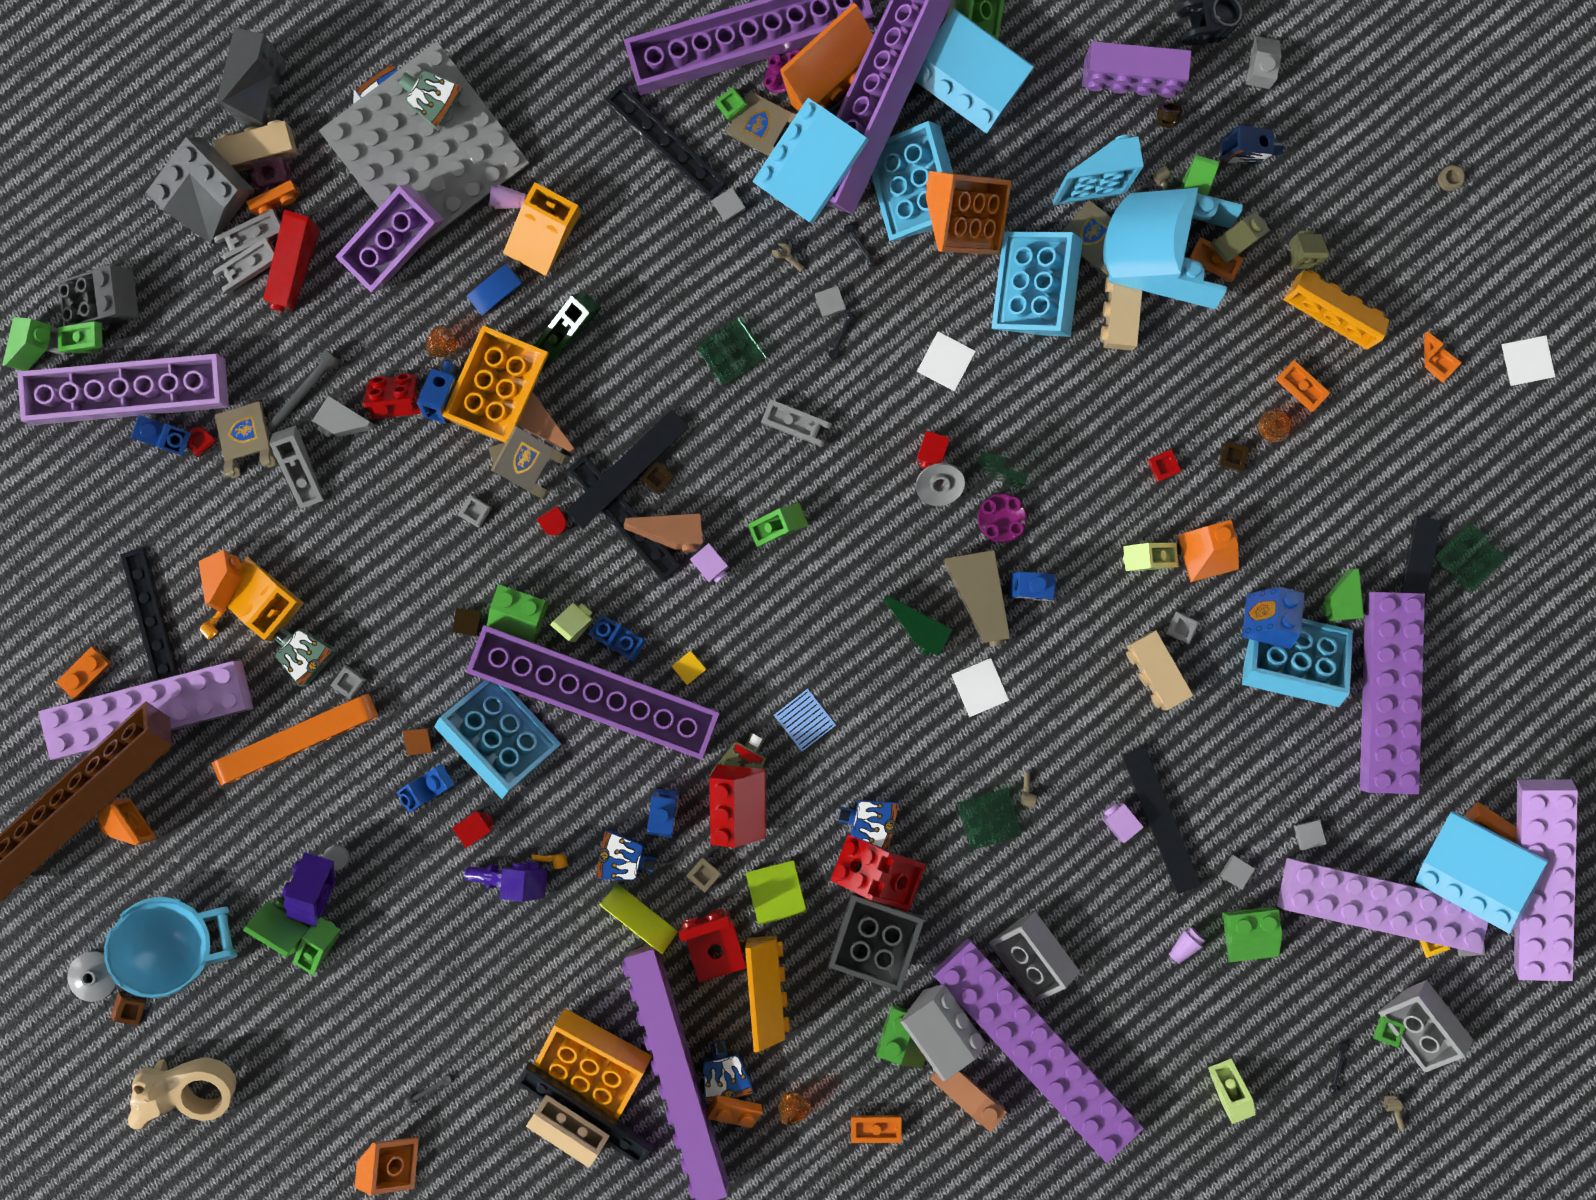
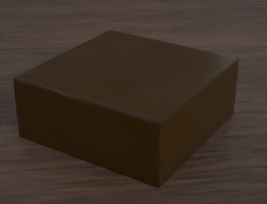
(1233, 456)
(657, 477)
(467, 622)

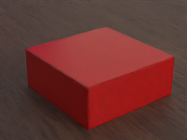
(1164, 465)

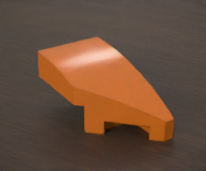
(1437, 359)

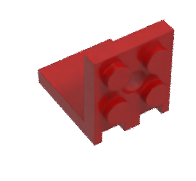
(878, 874)
(710, 930)

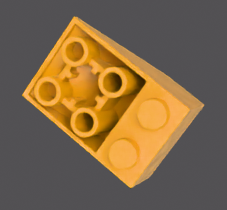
(541, 229)
(263, 601)

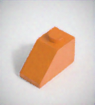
(220, 578)

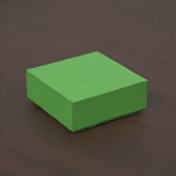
(731, 104)
(1385, 1034)

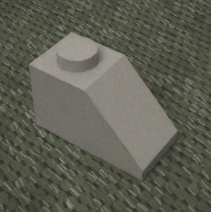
(1264, 62)
(339, 419)

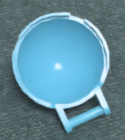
(163, 946)

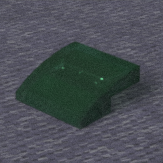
(731, 352)
(994, 467)
(1470, 558)
(989, 818)

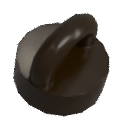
(1168, 112)

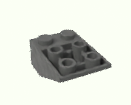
(99, 296)

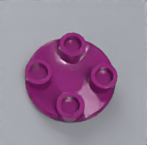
(773, 78)
(1002, 518)

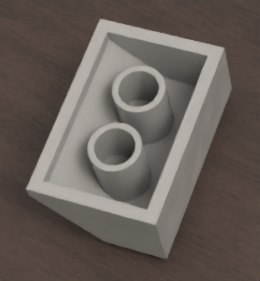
(1034, 957)
(1431, 1029)
(942, 1031)

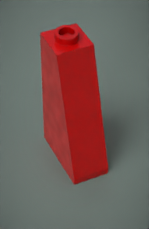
(290, 260)

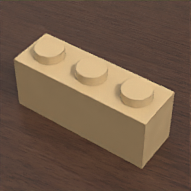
(257, 144)
(1122, 317)
(1158, 671)
(567, 1131)

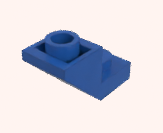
(160, 435)
(425, 788)

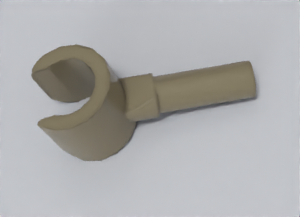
(1161, 176)
(786, 254)
(1027, 799)
(1393, 1104)

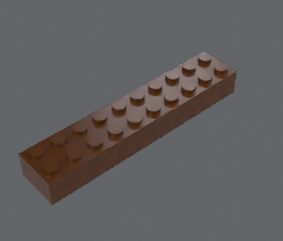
(82, 794)

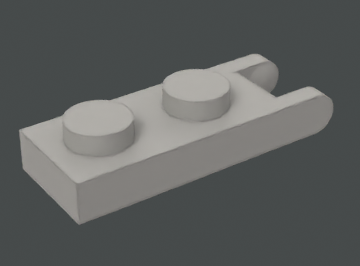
(249, 233)
(246, 264)
(794, 422)

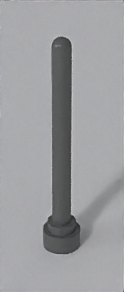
(326, 363)

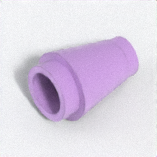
(505, 198)
(1186, 945)

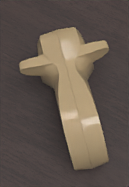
(161, 1090)

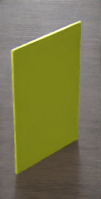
(639, 918)

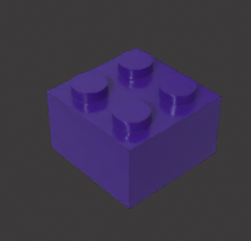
(309, 889)

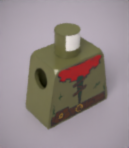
(745, 755)

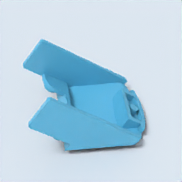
(1150, 238)

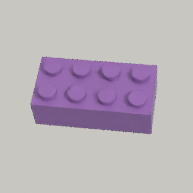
(1136, 69)
(389, 237)

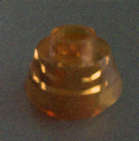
(441, 342)
(1269, 428)
(793, 1108)

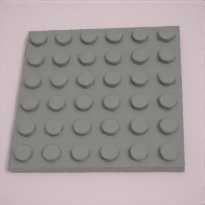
(394, 146)

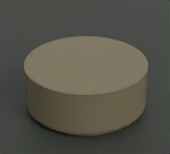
(1451, 178)

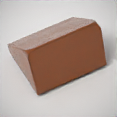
(418, 741)
(128, 1009)

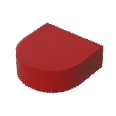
(200, 441)
(553, 522)

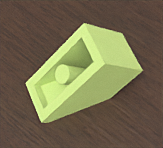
(1150, 556)
(573, 622)
(1232, 1091)

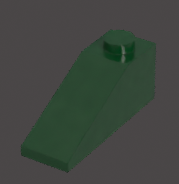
(567, 325)
(920, 628)

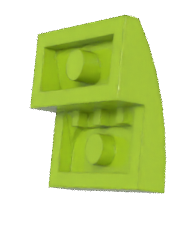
(776, 892)

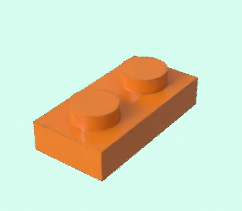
(280, 195)
(1212, 262)
(1302, 386)
(84, 672)
(734, 1111)
(876, 1129)

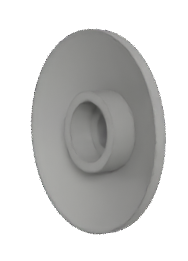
(940, 492)
(102, 982)

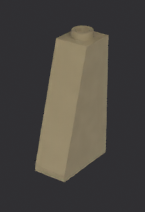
(980, 591)

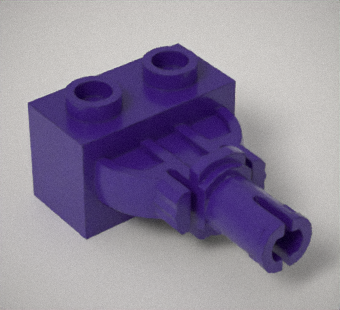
(516, 883)

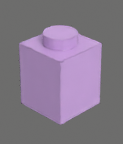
(710, 564)
(1121, 821)

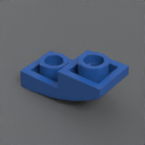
(494, 289)
(617, 637)

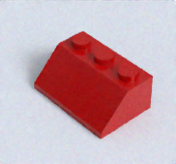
(737, 805)

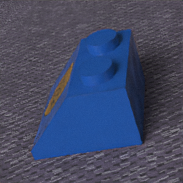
(1274, 616)

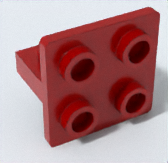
(392, 396)

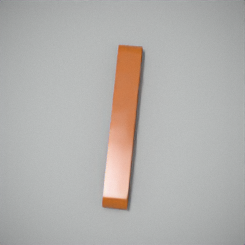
(295, 739)

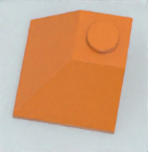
(1210, 550)
(125, 823)
(388, 1166)

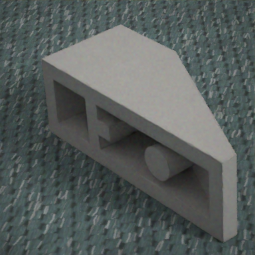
(296, 466)

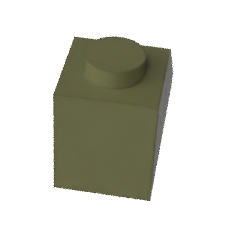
(1240, 237)
(1307, 250)

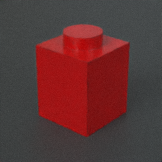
(932, 449)
(474, 828)

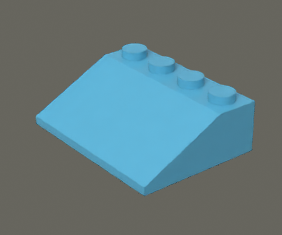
(972, 71)
(810, 160)
(1104, 173)
(903, 175)
(1037, 283)
(1311, 670)
(497, 736)
(1482, 872)

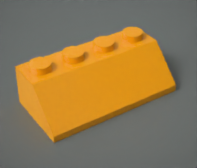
(1337, 309)

